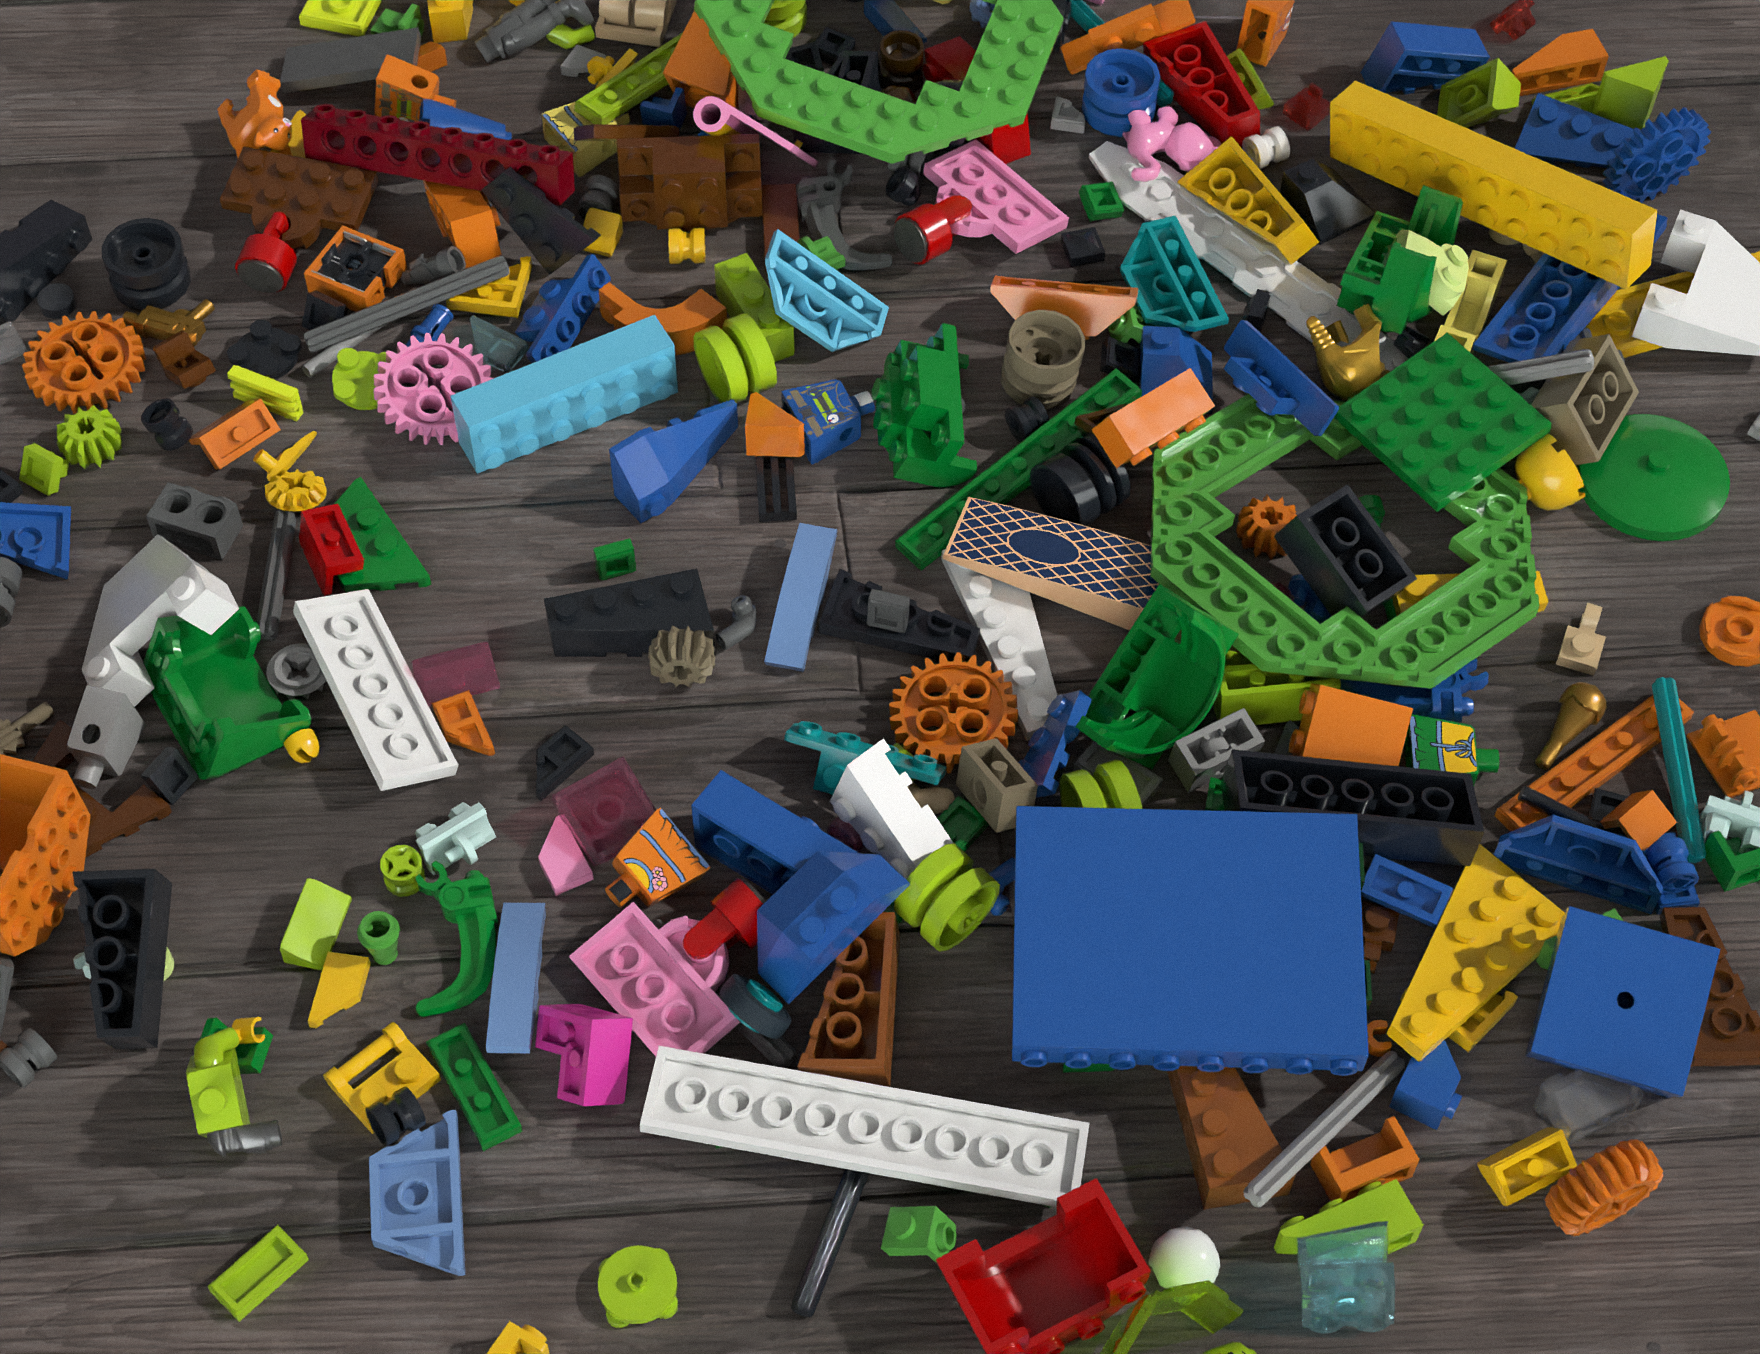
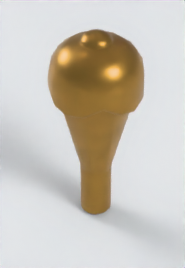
(1581, 707)

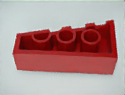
(951, 62)
(1205, 82)

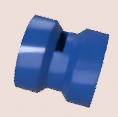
(1671, 865)

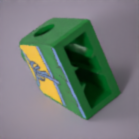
(1447, 747)

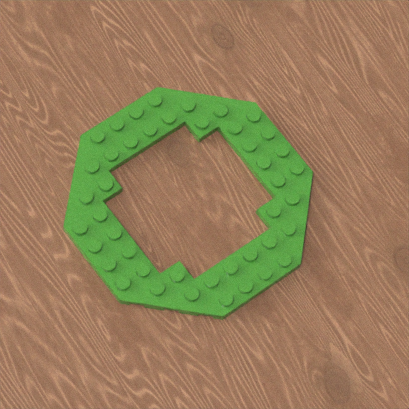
(873, 123)
(1275, 633)

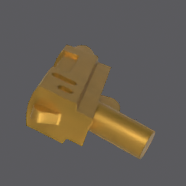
(164, 324)

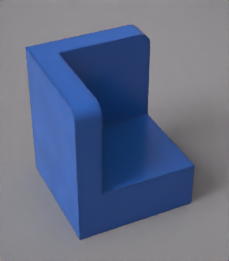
(664, 111)

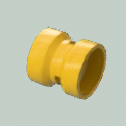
(686, 245)

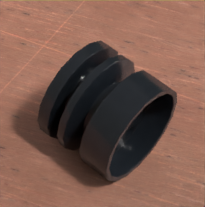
(1079, 482)

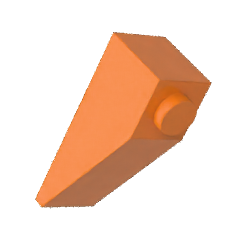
(1563, 63)

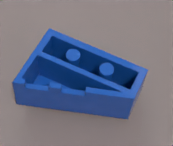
(1422, 56)

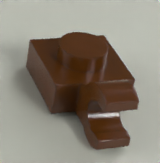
(1378, 931)

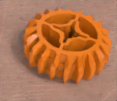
(1604, 1187)

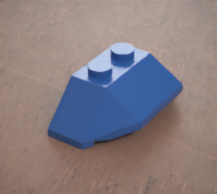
(1582, 861)
(821, 916)

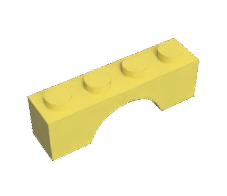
(1474, 305)

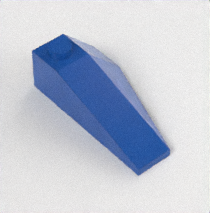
(658, 465)

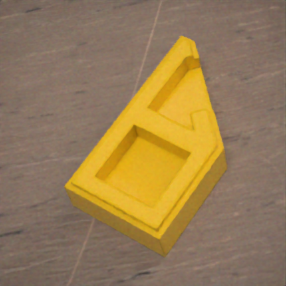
(339, 985)

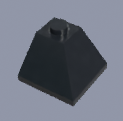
(1324, 200)

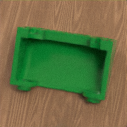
(218, 694)

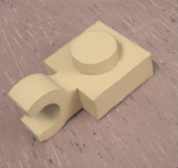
(1581, 645)

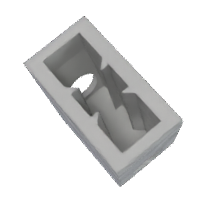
(103, 735)

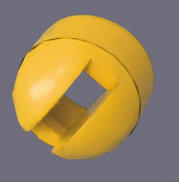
(302, 745)

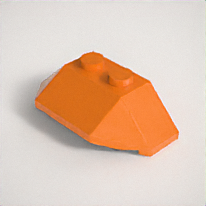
(1086, 304)

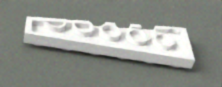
(1009, 640)

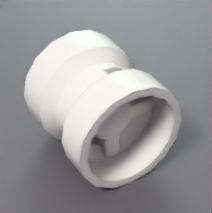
(1268, 147)

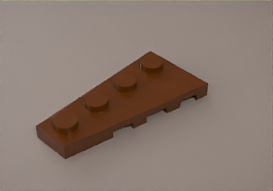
(1729, 1025)

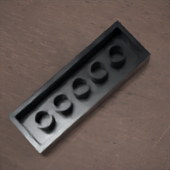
(1398, 808)

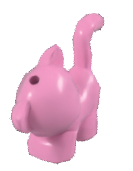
(1182, 143)

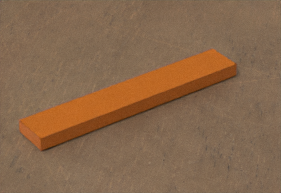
(1592, 763)

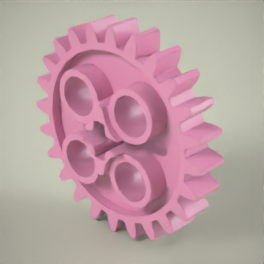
(408, 404)

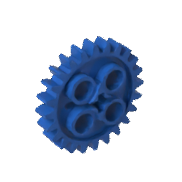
(1657, 155)

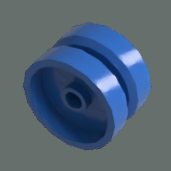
(1117, 85)

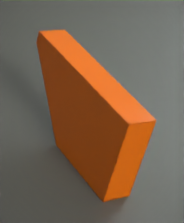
(462, 723)

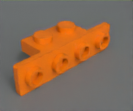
(1128, 32)

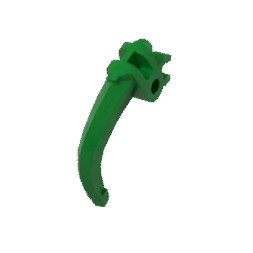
(472, 907)

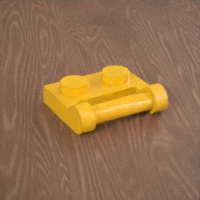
(405, 1070)

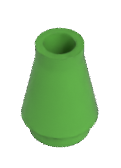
(380, 936)

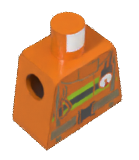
(402, 88)

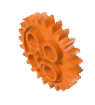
(66, 379)
(956, 682)

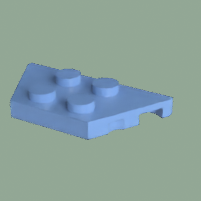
(420, 1197)

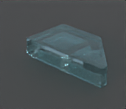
(497, 345)

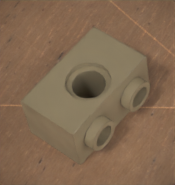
(994, 783)

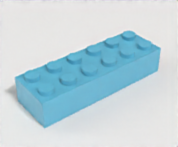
(565, 394)

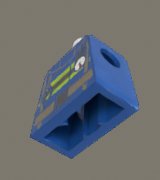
(828, 416)

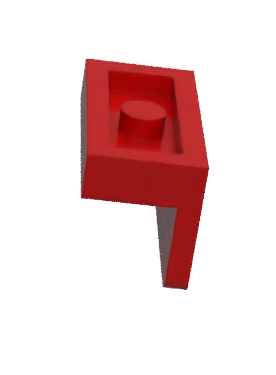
(328, 545)

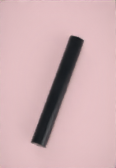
(1552, 807)

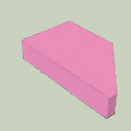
(563, 860)

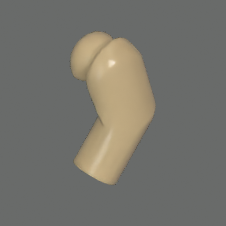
(936, 797)

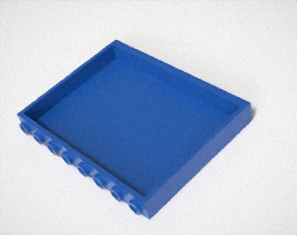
(1188, 940)

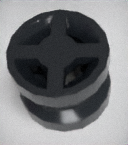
(1026, 418)

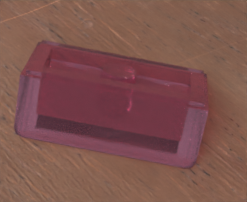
(456, 672)

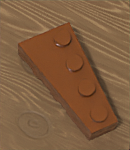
(858, 1009)
(1223, 1134)

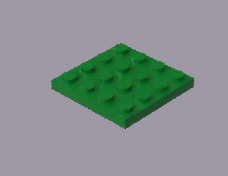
(1442, 421)

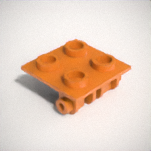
(1730, 751)

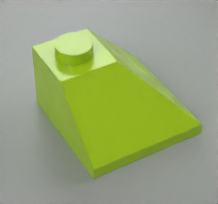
(1479, 95)

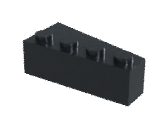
(37, 254)
(626, 615)
(126, 951)

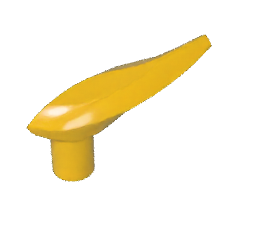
(285, 459)

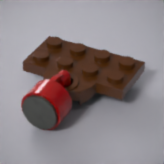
(289, 207)

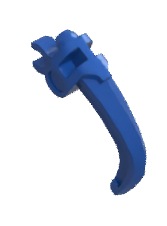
(1440, 702)

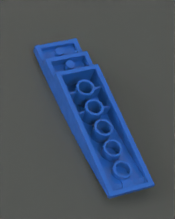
(1547, 309)

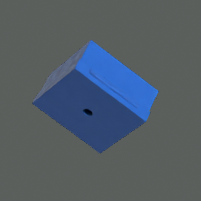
(1623, 1002)

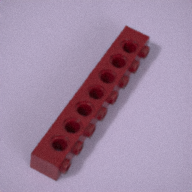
(432, 152)

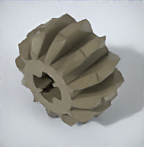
(681, 656)

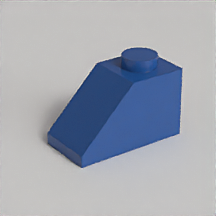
(1429, 1088)

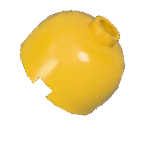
(1548, 475)

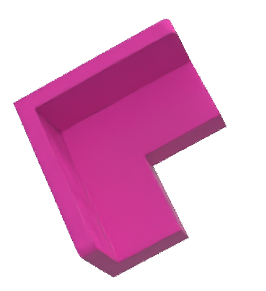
(592, 1051)

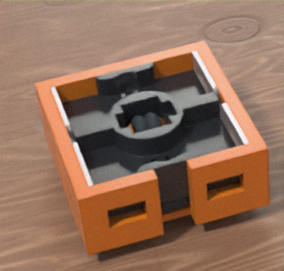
(355, 269)

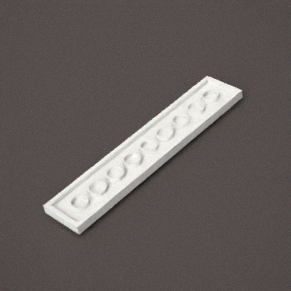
(864, 1127)

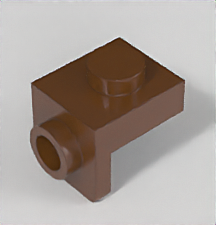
(182, 362)

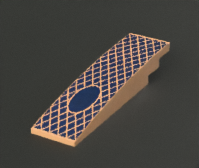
(1056, 560)

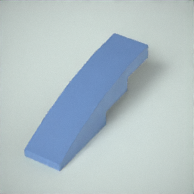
(801, 597)
(516, 978)

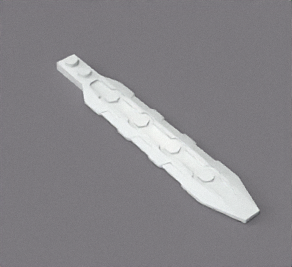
(1233, 248)

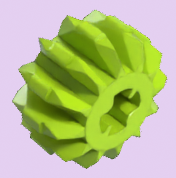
(89, 437)

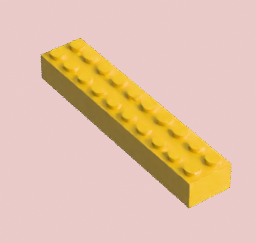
(1497, 184)

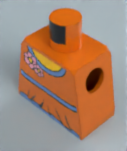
(655, 863)

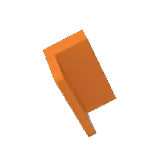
(236, 433)

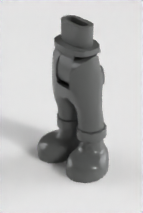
(528, 25)

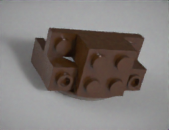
(690, 180)

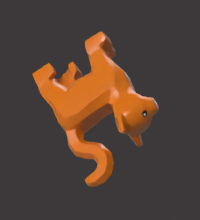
(260, 121)

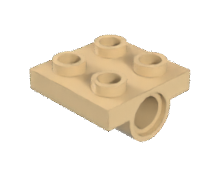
(634, 20)

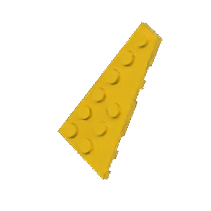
(1479, 946)

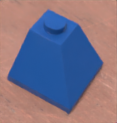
(1168, 353)

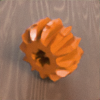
(1261, 522)

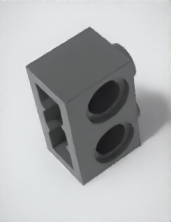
(195, 520)

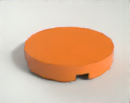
(1732, 630)

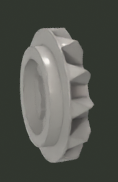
(298, 657)

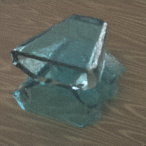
(1346, 1279)

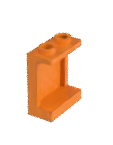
(1349, 727)

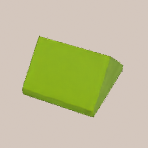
(1630, 92)

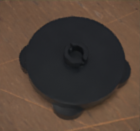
(266, 350)

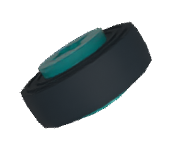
(755, 1006)

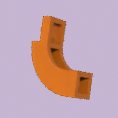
(679, 321)

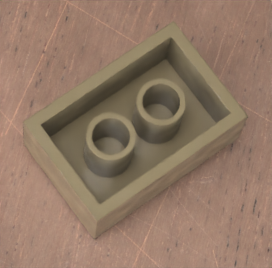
(1590, 404)

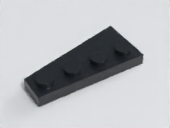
(926, 633)

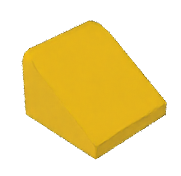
(609, 227)

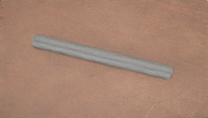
(1323, 1129)

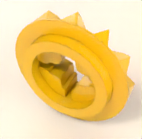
(304, 493)

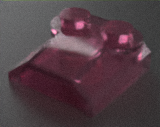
(604, 810)

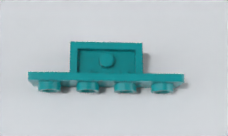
(844, 747)

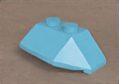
(820, 297)

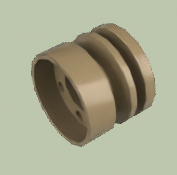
(1042, 358)

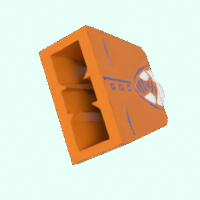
(1268, 17)

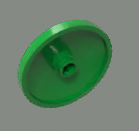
(1657, 479)

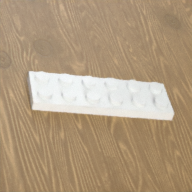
(375, 689)

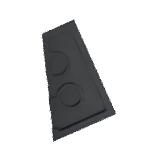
(543, 227)

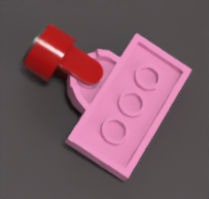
(976, 199)
(672, 973)

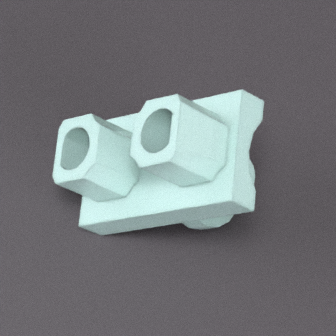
(1733, 819)
(455, 838)

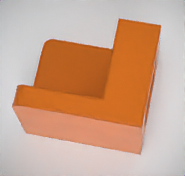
(1641, 818)

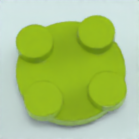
(355, 378)
(637, 1286)

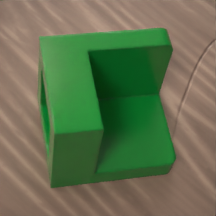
(1728, 864)

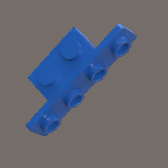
(562, 310)
(1275, 380)

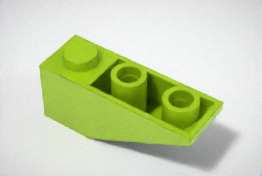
(1372, 1204)

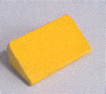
(1528, 1165)

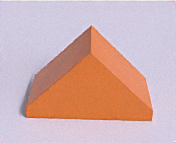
(772, 430)

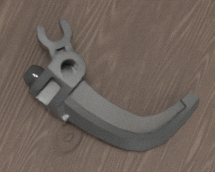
(819, 202)

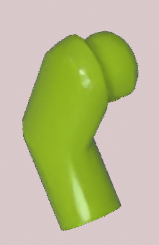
(568, 37)

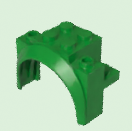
(1393, 277)
(1159, 678)

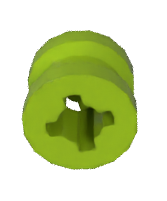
(399, 860)

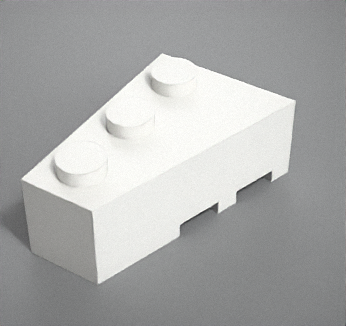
(886, 812)

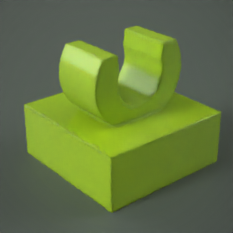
(42, 469)

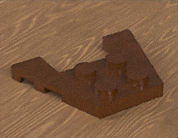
(103, 824)

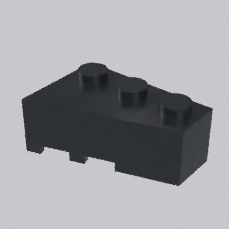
(856, 67)

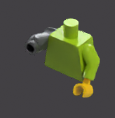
(219, 1093)

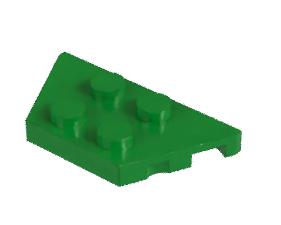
(384, 550)

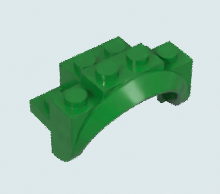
(920, 394)

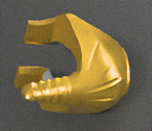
(1347, 367)

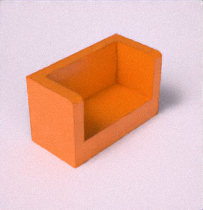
(1370, 1160)

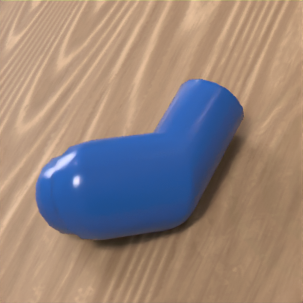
(1004, 875)

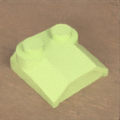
(1449, 270)

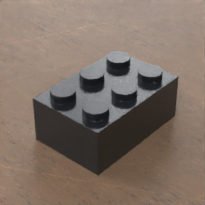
(1345, 555)

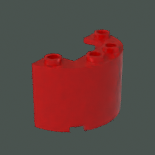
(1049, 1279)

